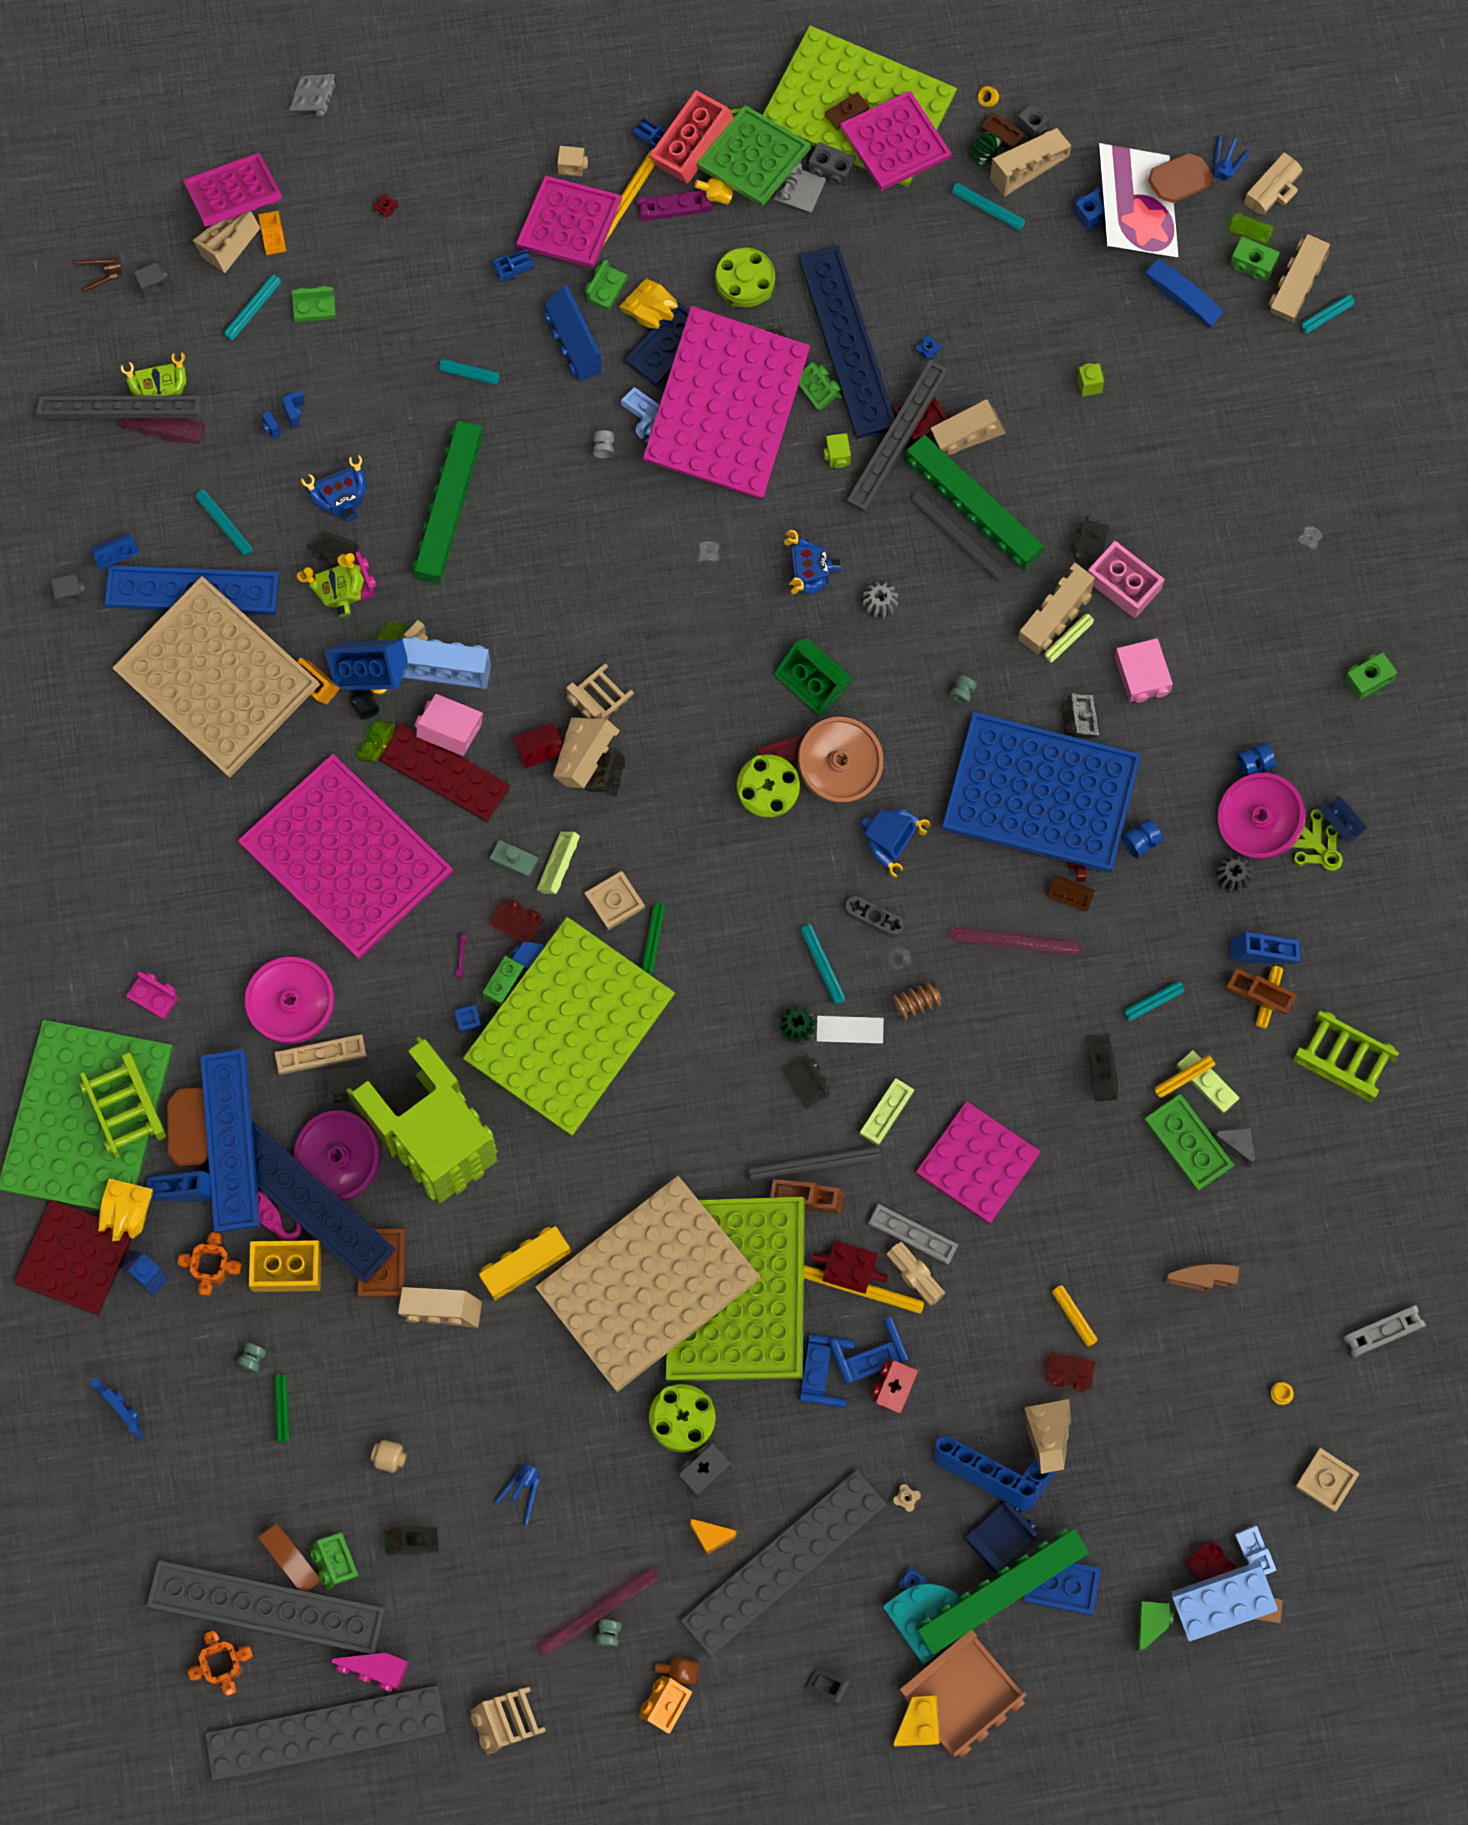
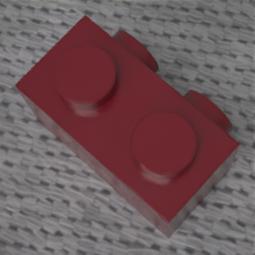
(538, 745)

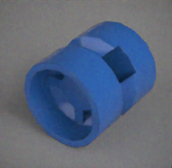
(1257, 760)
(1143, 838)

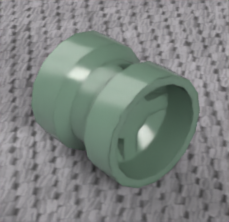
(962, 690)
(251, 1357)
(608, 1633)

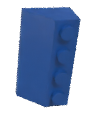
(572, 334)
(367, 664)

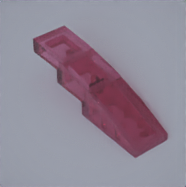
(168, 428)

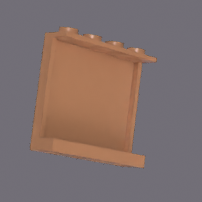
(969, 1691)

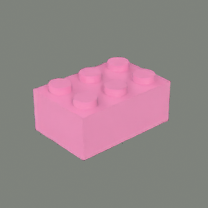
(1125, 579)

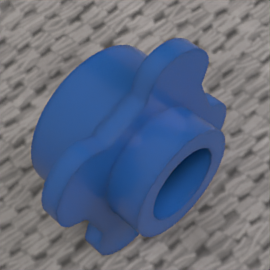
(925, 352)
(911, 1575)

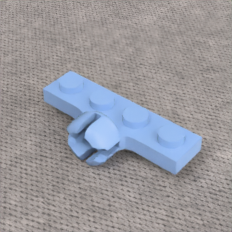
(643, 408)

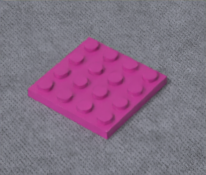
(895, 140)
(232, 189)
(569, 221)
(978, 1162)

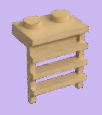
(587, 705)
(493, 1724)

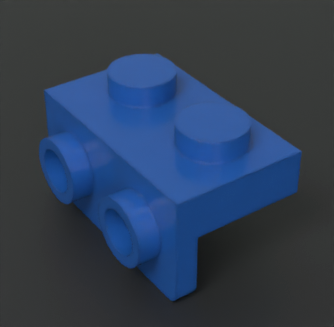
(114, 551)

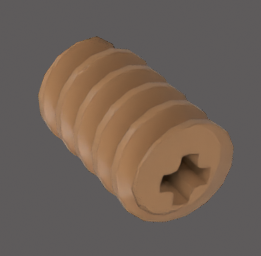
(917, 1000)

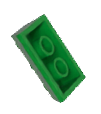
(813, 676)

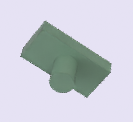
(514, 859)

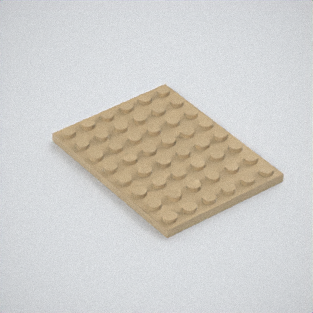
(216, 676)
(648, 1283)

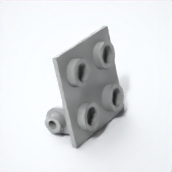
(313, 94)
(800, 189)

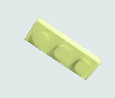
(558, 862)
(1210, 1085)
(886, 1112)

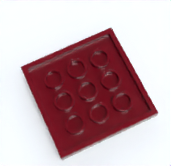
(72, 1259)

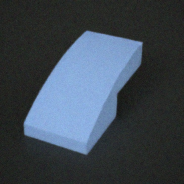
(1253, 1548)

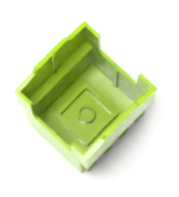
(436, 1135)

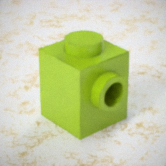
(1090, 379)
(837, 451)

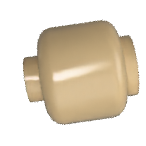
(388, 1456)

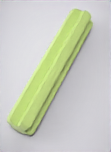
(1069, 637)

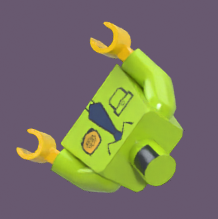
(159, 380)
(337, 585)

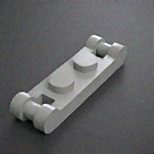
(1384, 1331)

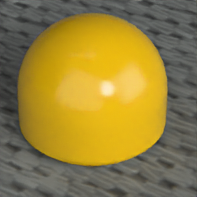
(994, 96)

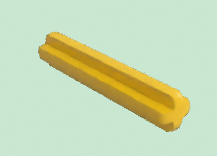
(1264, 1013)
(1184, 1076)
(1074, 1316)

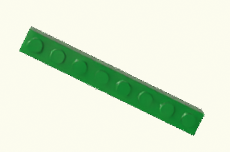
(448, 502)
(974, 503)
(1002, 1591)

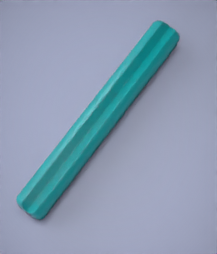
(988, 206)
(252, 307)
(223, 522)
(822, 964)

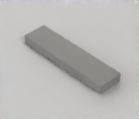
(913, 1234)

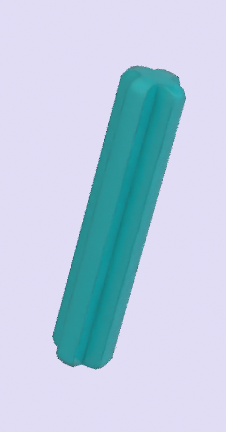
(1327, 313)
(469, 371)
(1154, 1001)

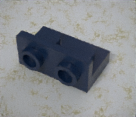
(1343, 819)

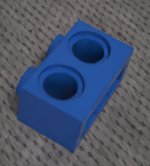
(1094, 202)

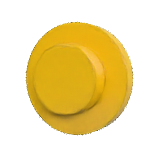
(1282, 1393)

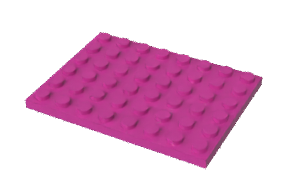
(726, 403)
(345, 856)

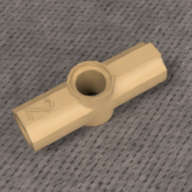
(915, 1274)

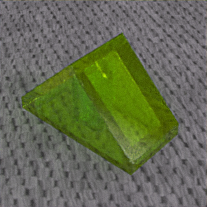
(393, 631)

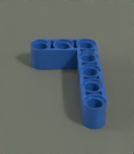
(999, 1481)

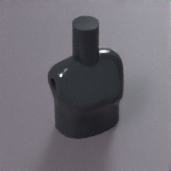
(364, 704)

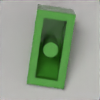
(1153, 1621)

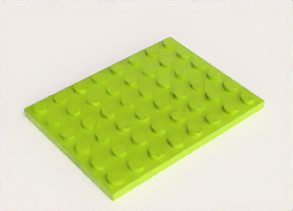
(832, 70)
(569, 1026)
(763, 1327)

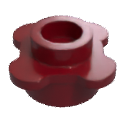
(386, 211)

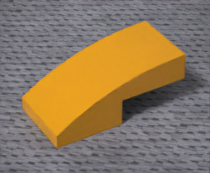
(272, 232)

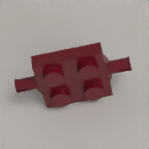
(850, 1267)

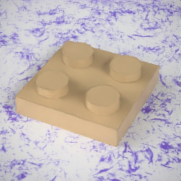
(614, 900)
(1327, 1480)

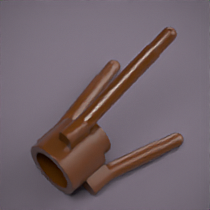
(111, 266)

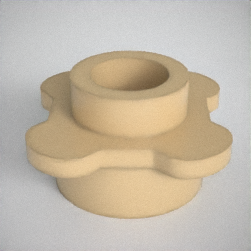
(907, 1504)

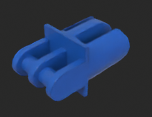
(649, 133)
(515, 264)

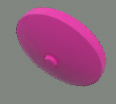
(1261, 816)
(289, 1000)

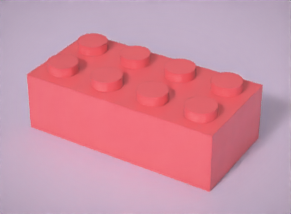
(690, 136)

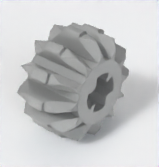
(873, 603)

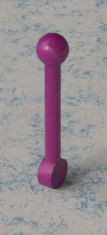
(459, 972)

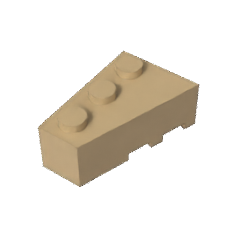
(226, 240)
(968, 428)
(581, 750)
(440, 1306)
(1048, 1433)

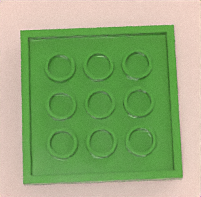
(753, 155)

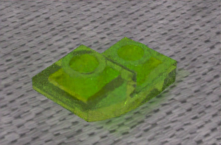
(378, 739)

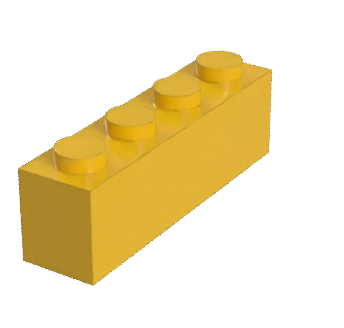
(524, 1263)

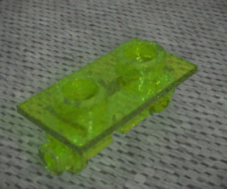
(1251, 228)

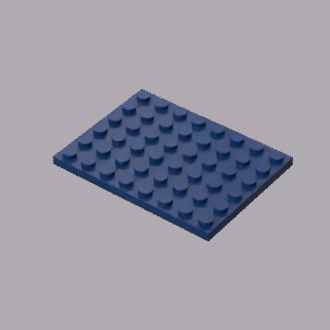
(1041, 792)

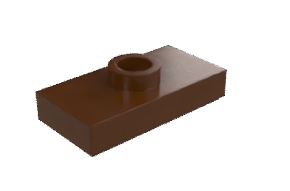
(846, 110)
(1010, 135)
(1070, 893)

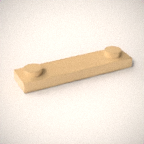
(320, 1054)

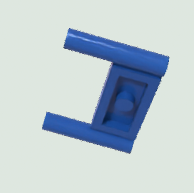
(872, 1360)
(816, 1370)
(116, 1401)

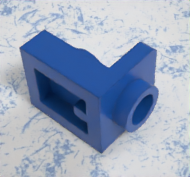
(291, 405)

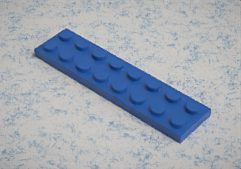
(162, 587)
(230, 1141)

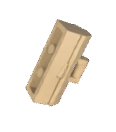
(1272, 183)

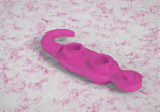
(271, 1218)

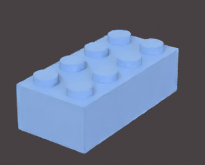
(447, 663)
(1224, 1601)

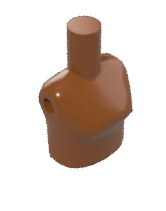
(680, 1670)

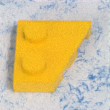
(920, 1723)

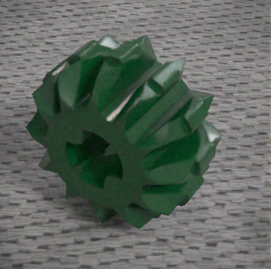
(985, 148)
(792, 1018)

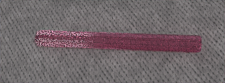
(1015, 941)
(597, 1612)

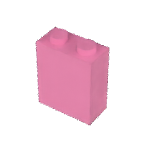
(1143, 670)
(448, 724)

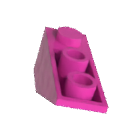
(379, 1667)

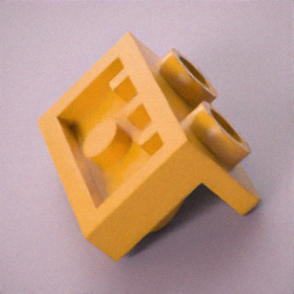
(665, 1704)

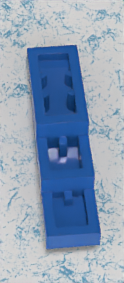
(1183, 291)

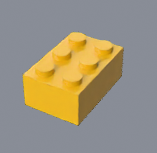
(285, 1266)

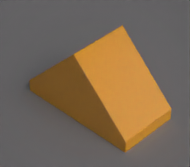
(711, 1536)

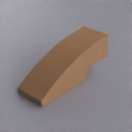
(1204, 1277)

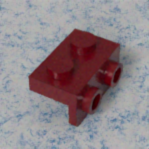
(1209, 1562)

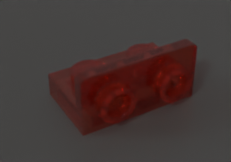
(517, 921)
(1070, 1371)

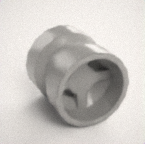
(603, 444)

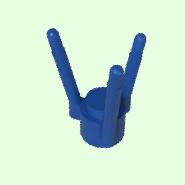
(1223, 169)
(526, 1477)

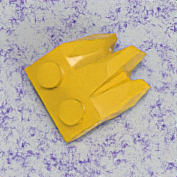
(649, 304)
(124, 1208)

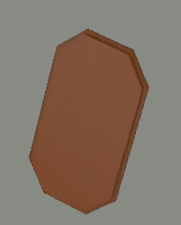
(1180, 177)
(187, 1127)

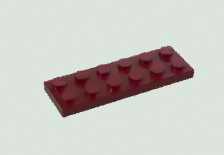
(444, 773)

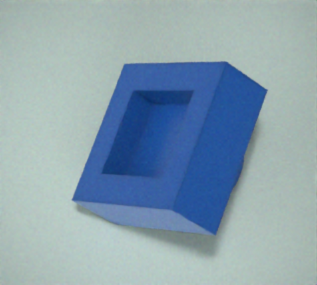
(270, 425)
(467, 1018)

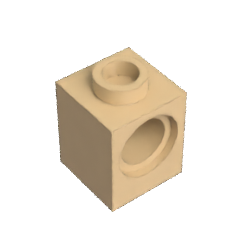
(572, 161)

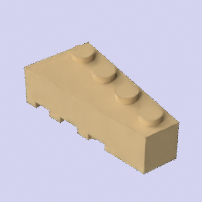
(1028, 161)
(1299, 278)
(1057, 610)

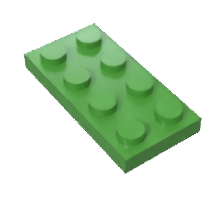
(1189, 1142)

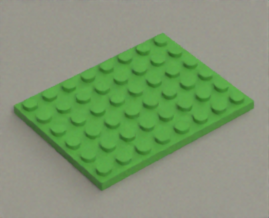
(57, 1135)

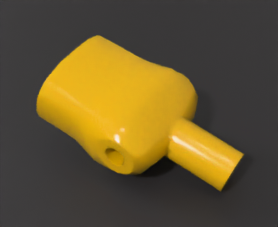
(715, 190)

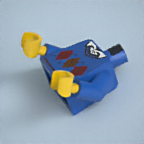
(340, 491)
(809, 565)
(890, 834)

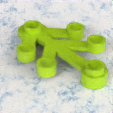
(1313, 841)

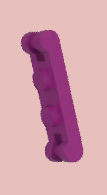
(673, 205)

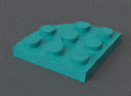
(912, 1607)

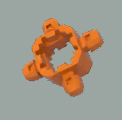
(214, 1241)
(228, 1686)

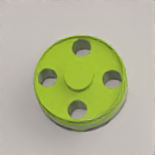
(745, 277)
(768, 786)
(682, 1418)

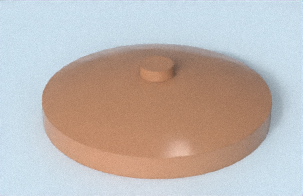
(840, 760)

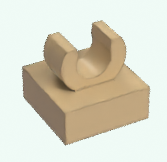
(417, 630)

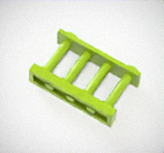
(1346, 1078)
(145, 1107)

